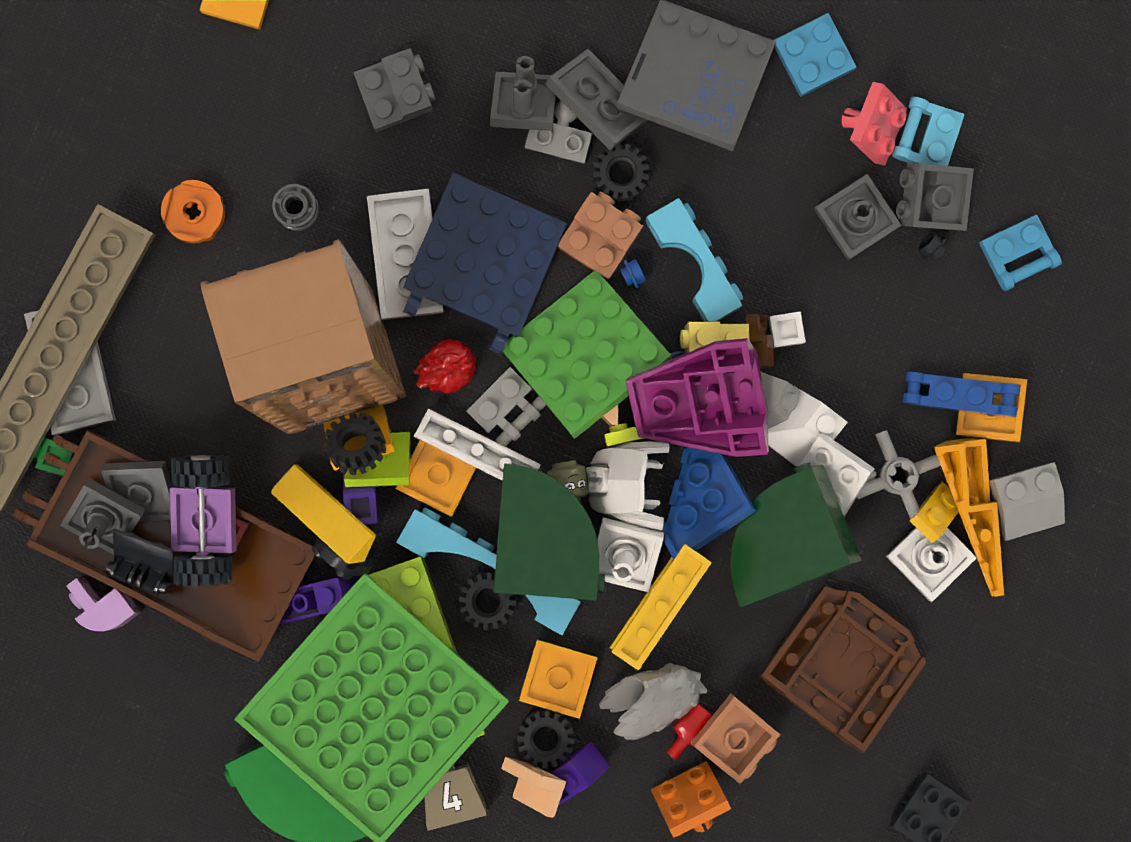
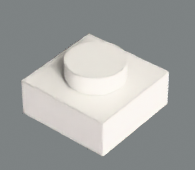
(787, 329)

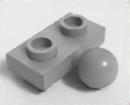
(563, 140)

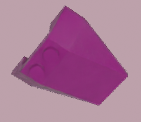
(704, 400)

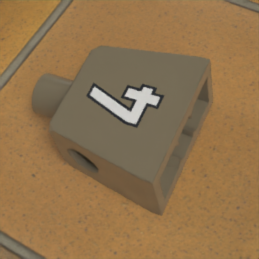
(454, 799)

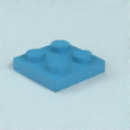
(814, 55)

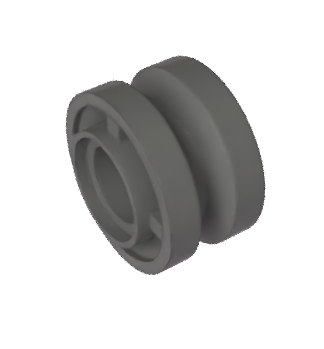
(285, 197)

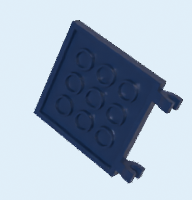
(483, 257)

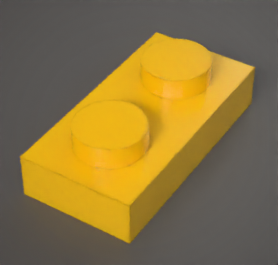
(935, 513)

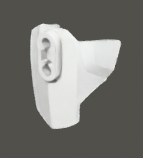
(618, 483)

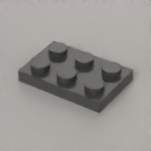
(592, 96)

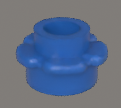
(632, 273)

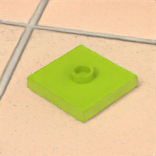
(390, 471)

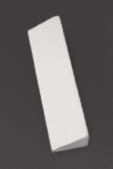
(468, 445)

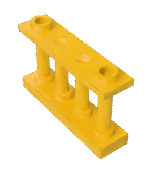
(659, 606)

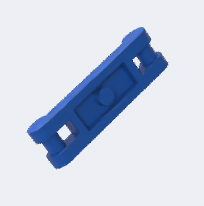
(961, 394)

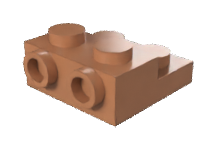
(601, 234)
(736, 739)

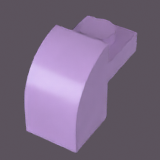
(101, 614)

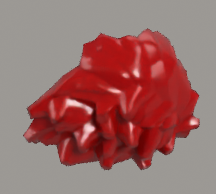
(446, 367)

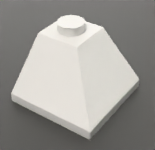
(798, 433)

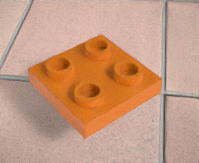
(691, 800)

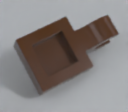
(762, 343)

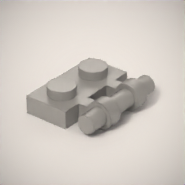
(500, 400)

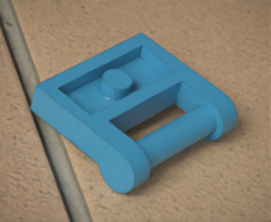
(1015, 243)

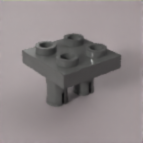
(522, 99)

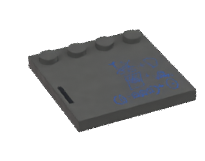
(696, 75)

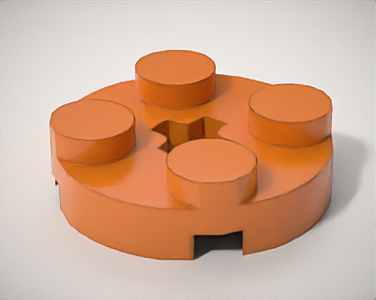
(184, 196)

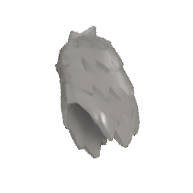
(653, 699)

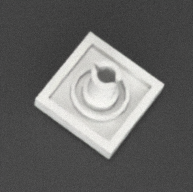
(844, 469)
(628, 553)
(931, 565)

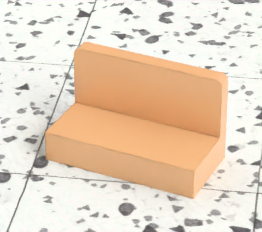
(535, 786)

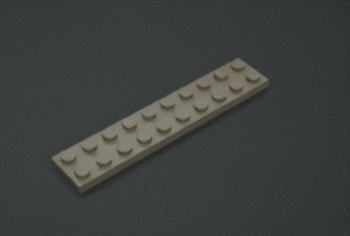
(64, 337)

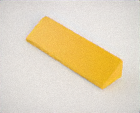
(324, 515)

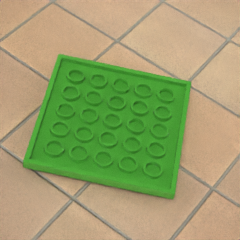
(372, 709)

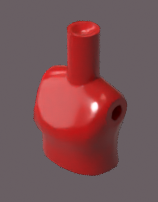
(688, 728)

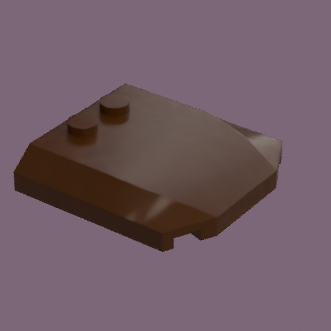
(845, 665)

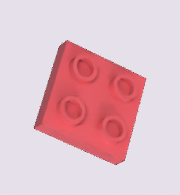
(876, 123)

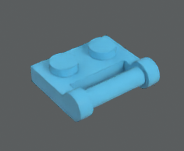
(938, 137)

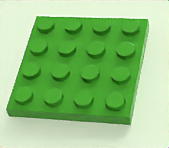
(584, 353)

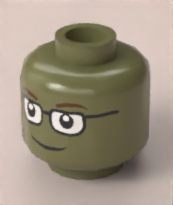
(572, 476)

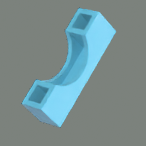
(675, 228)

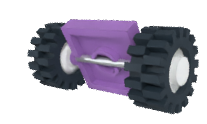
(202, 520)

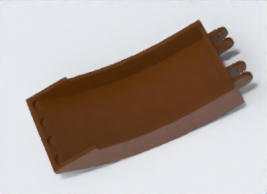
(234, 614)

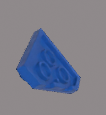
(704, 501)

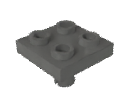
(857, 217)
(98, 513)

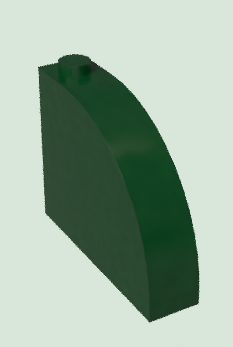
(790, 537)
(544, 539)

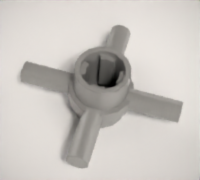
(910, 469)

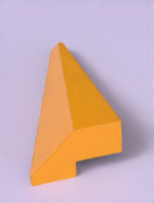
(968, 478)

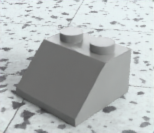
(1028, 500)

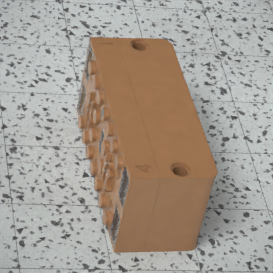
(303, 340)

